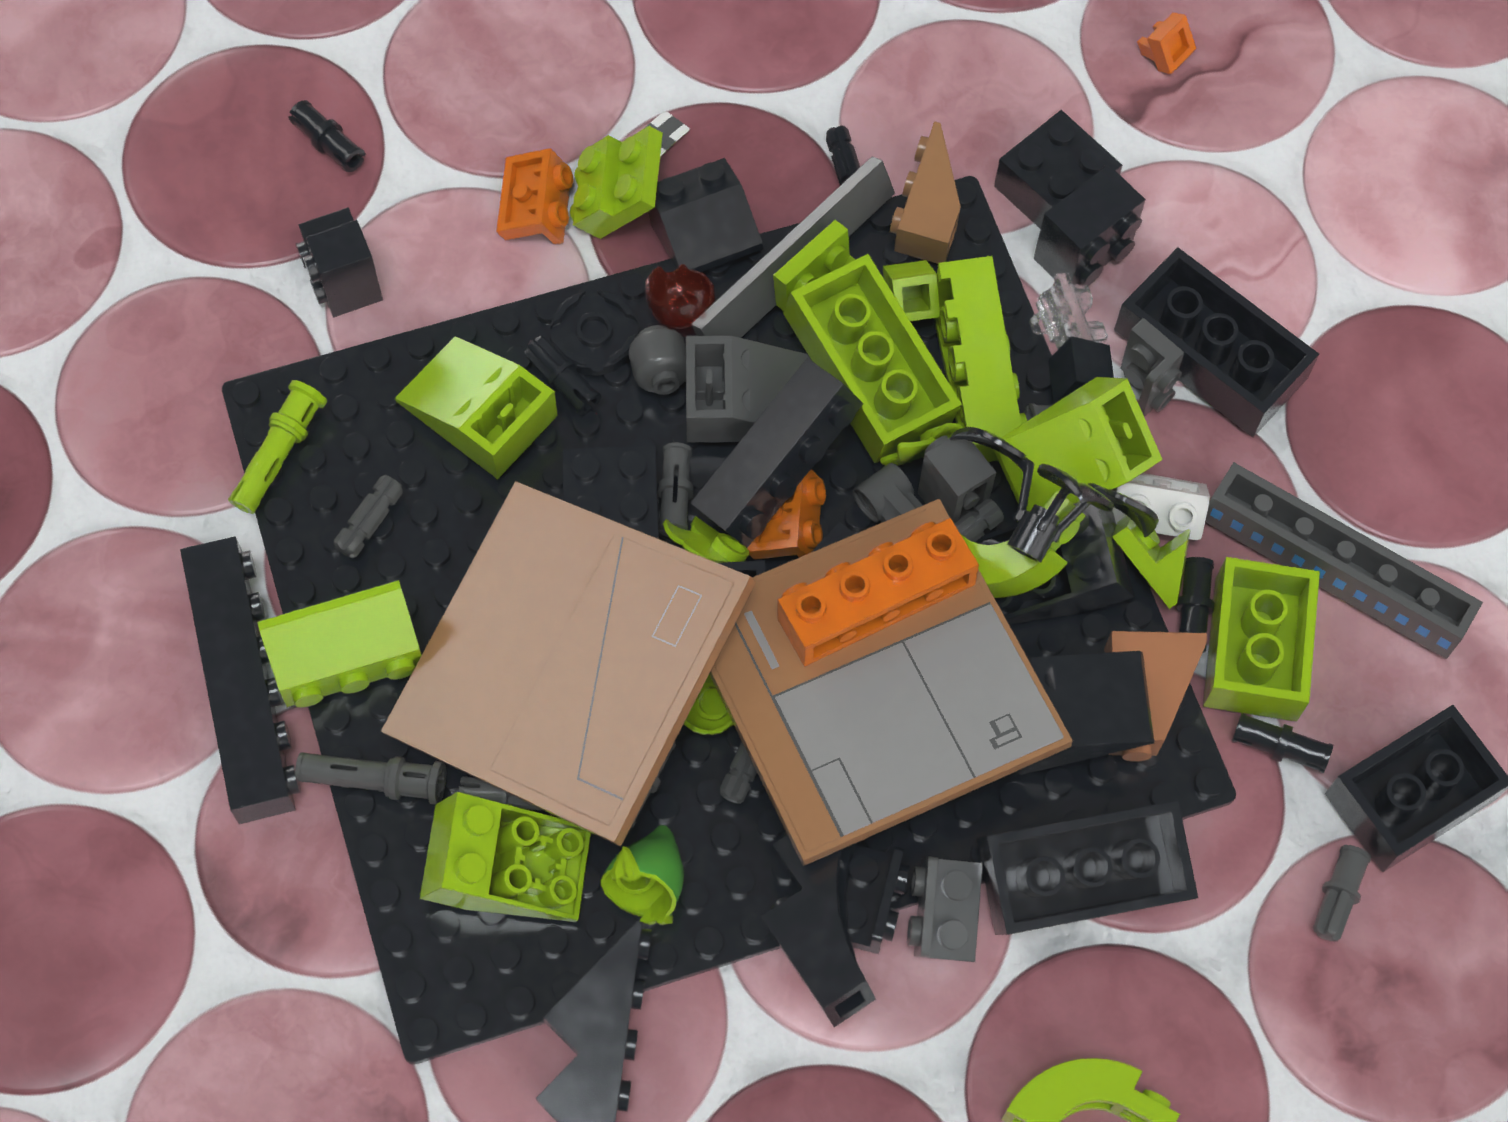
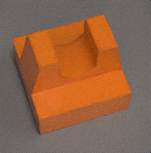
(1169, 43)

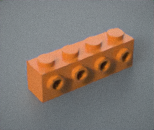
(876, 590)

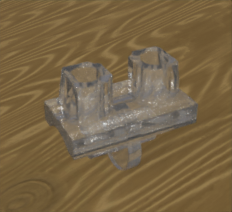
(1063, 311)

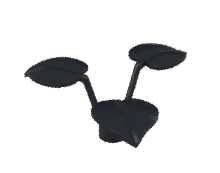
(1038, 527)

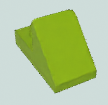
(1159, 566)

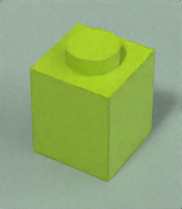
(914, 288)

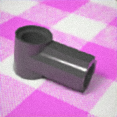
(886, 494)

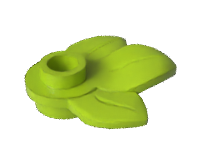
(911, 451)
(707, 542)

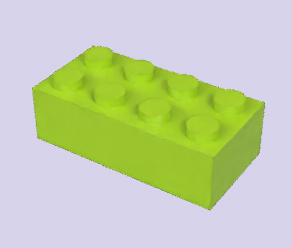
(869, 344)

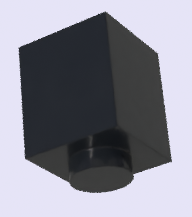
(1077, 364)

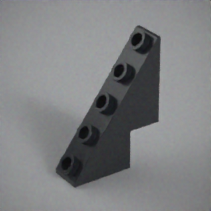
(595, 1026)

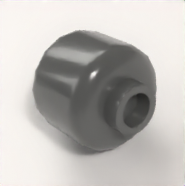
(658, 359)

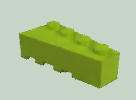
(977, 348)

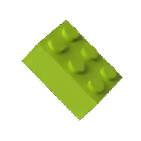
(1261, 639)

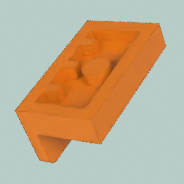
(535, 196)
(795, 525)

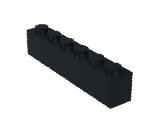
(238, 680)

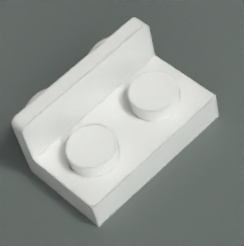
(1175, 501)

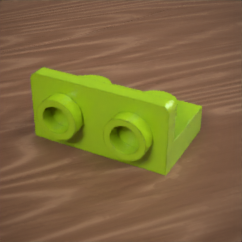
(819, 257)

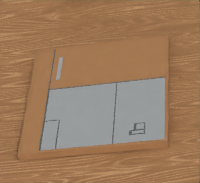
(887, 719)

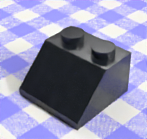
(704, 217)

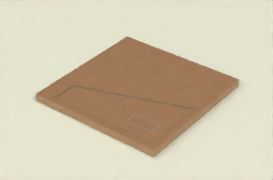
(569, 660)

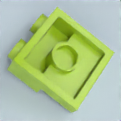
(616, 182)

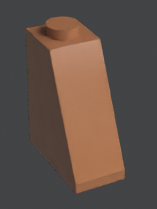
(1169, 666)

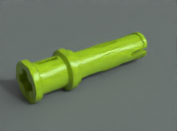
(286, 428)

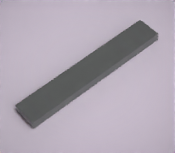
(754, 292)

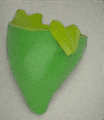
(647, 877)

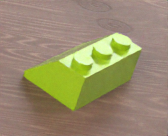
(341, 645)

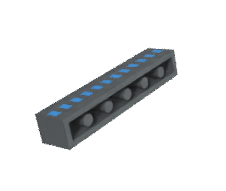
(1348, 561)

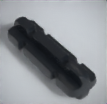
(843, 152)

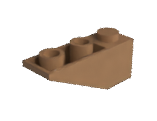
(933, 205)

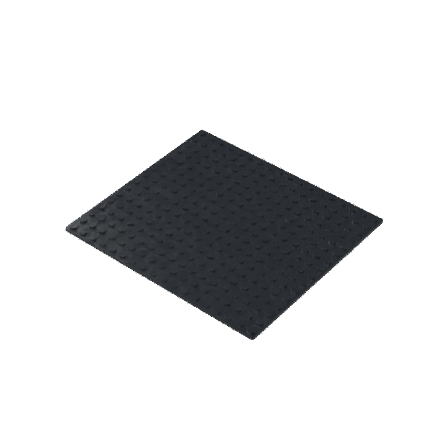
(486, 975)

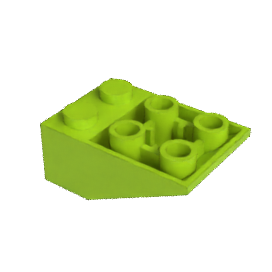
(480, 404)
(1088, 434)
(504, 860)

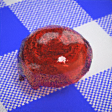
(678, 296)

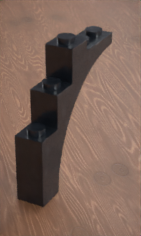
(815, 931)

